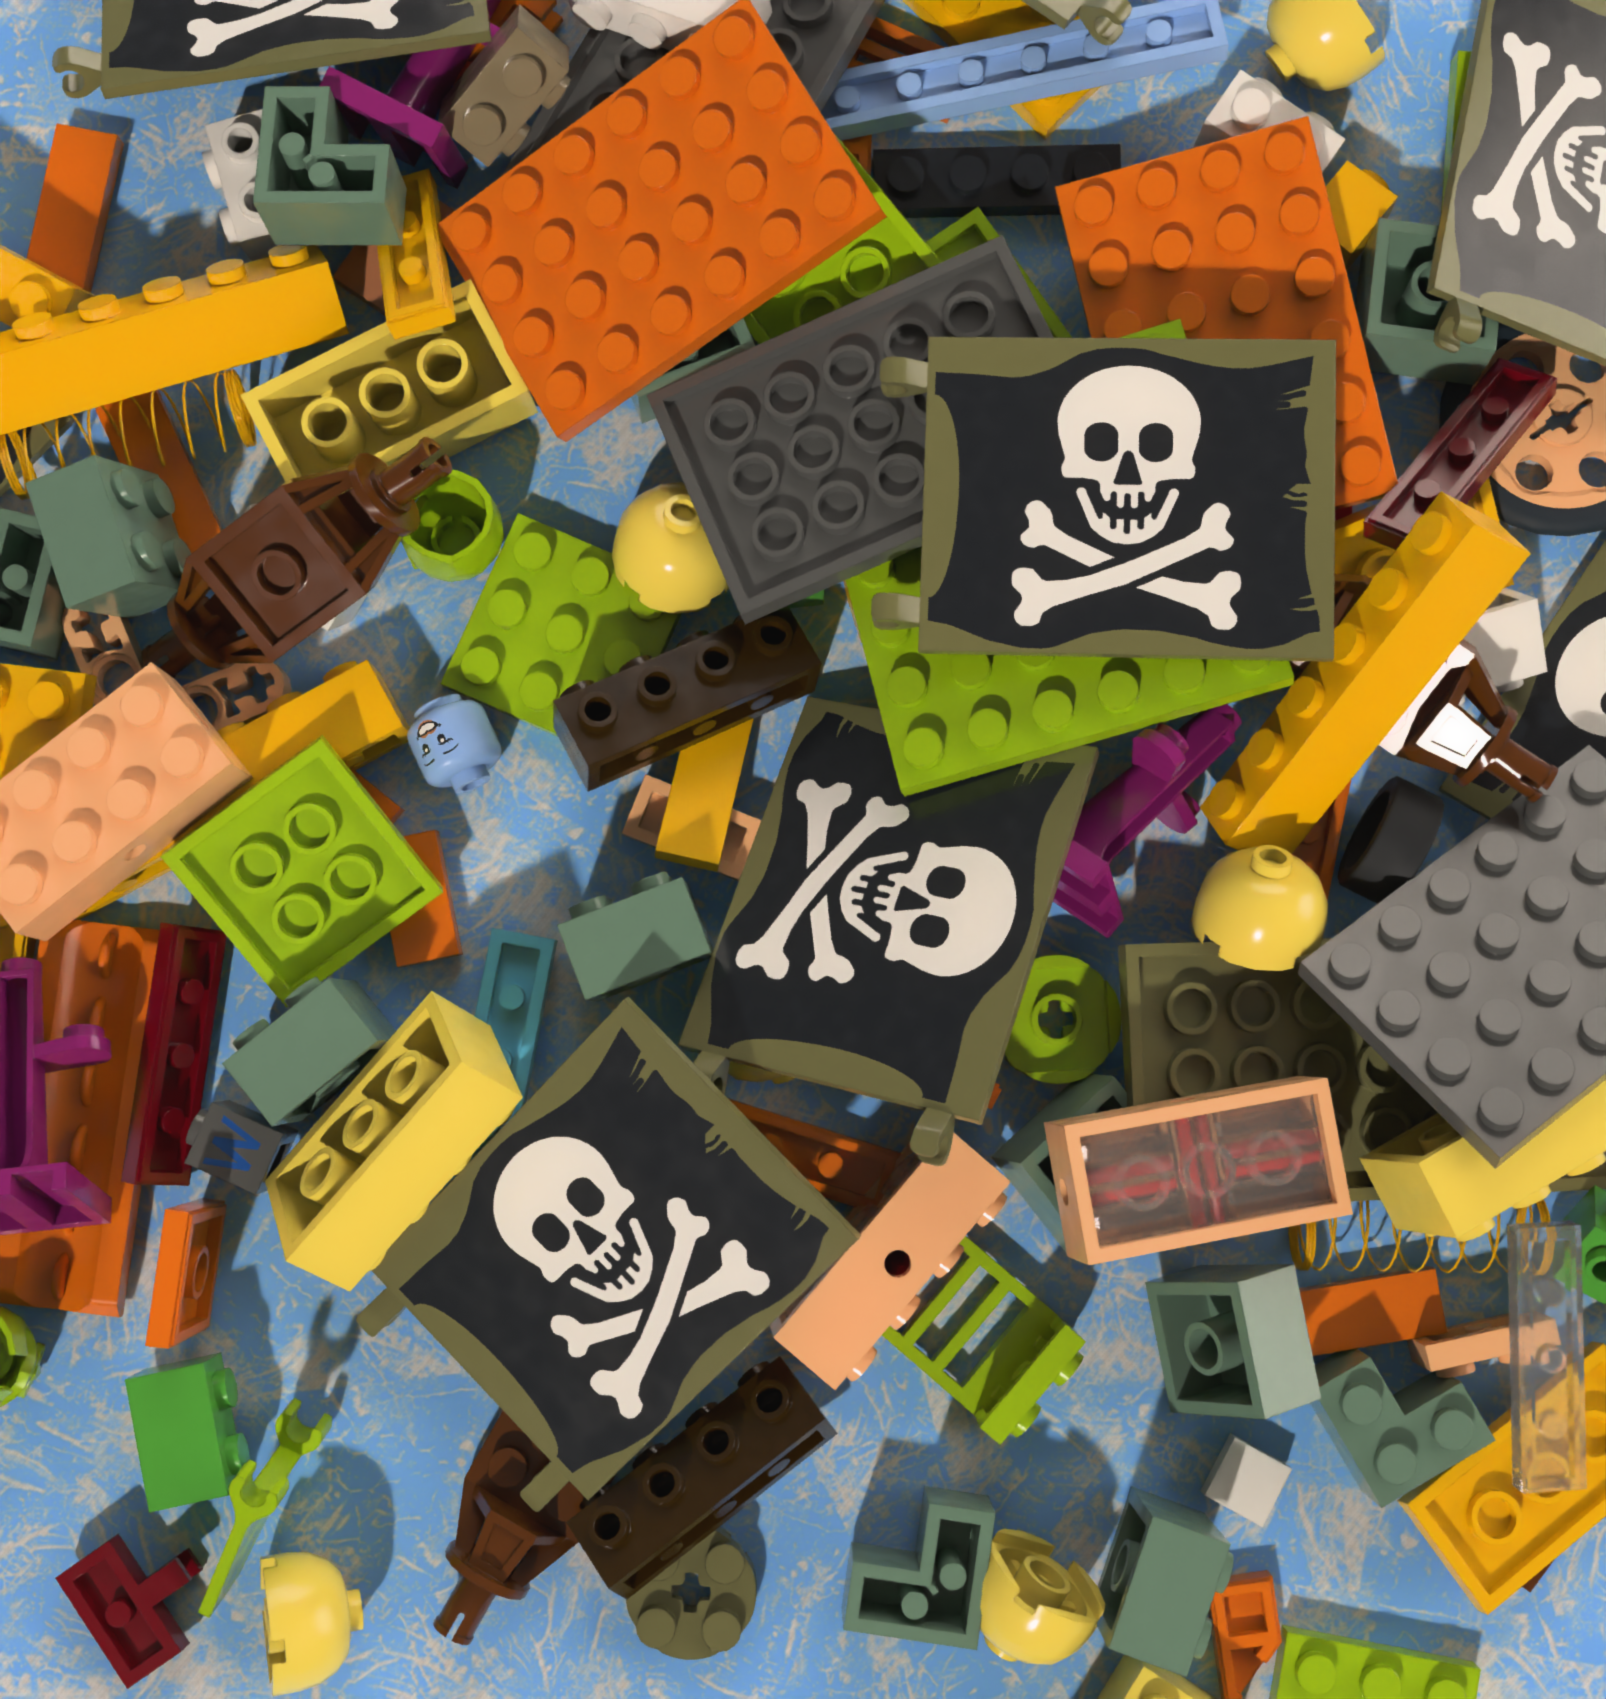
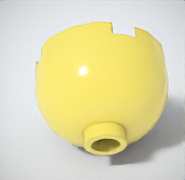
(1321, 42)
(666, 552)
(1261, 908)
(1033, 1604)
(306, 1619)

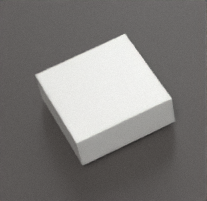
(1246, 1480)

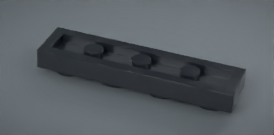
(991, 178)

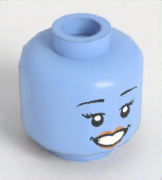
(454, 743)

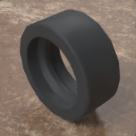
(1390, 839)

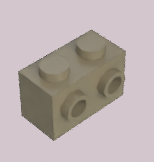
(505, 87)

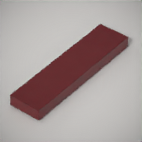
(1464, 448)
(173, 1054)

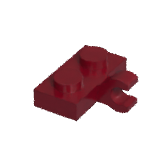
(127, 1607)

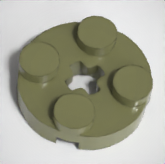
(716, 1620)

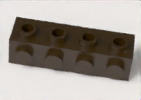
(684, 695)
(700, 1477)

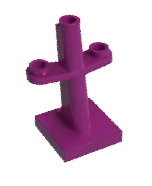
(409, 108)
(1150, 789)
(31, 1190)

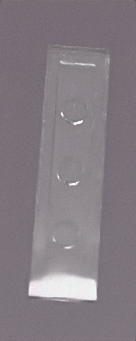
(1546, 1356)

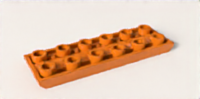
(100, 979)

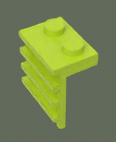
(1015, 1369)

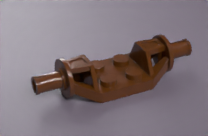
(294, 561)
(1440, 731)
(509, 1531)

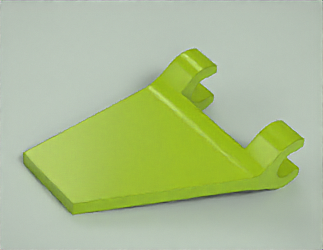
(259, 1498)

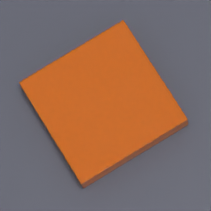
(186, 1272)

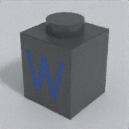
(237, 1145)

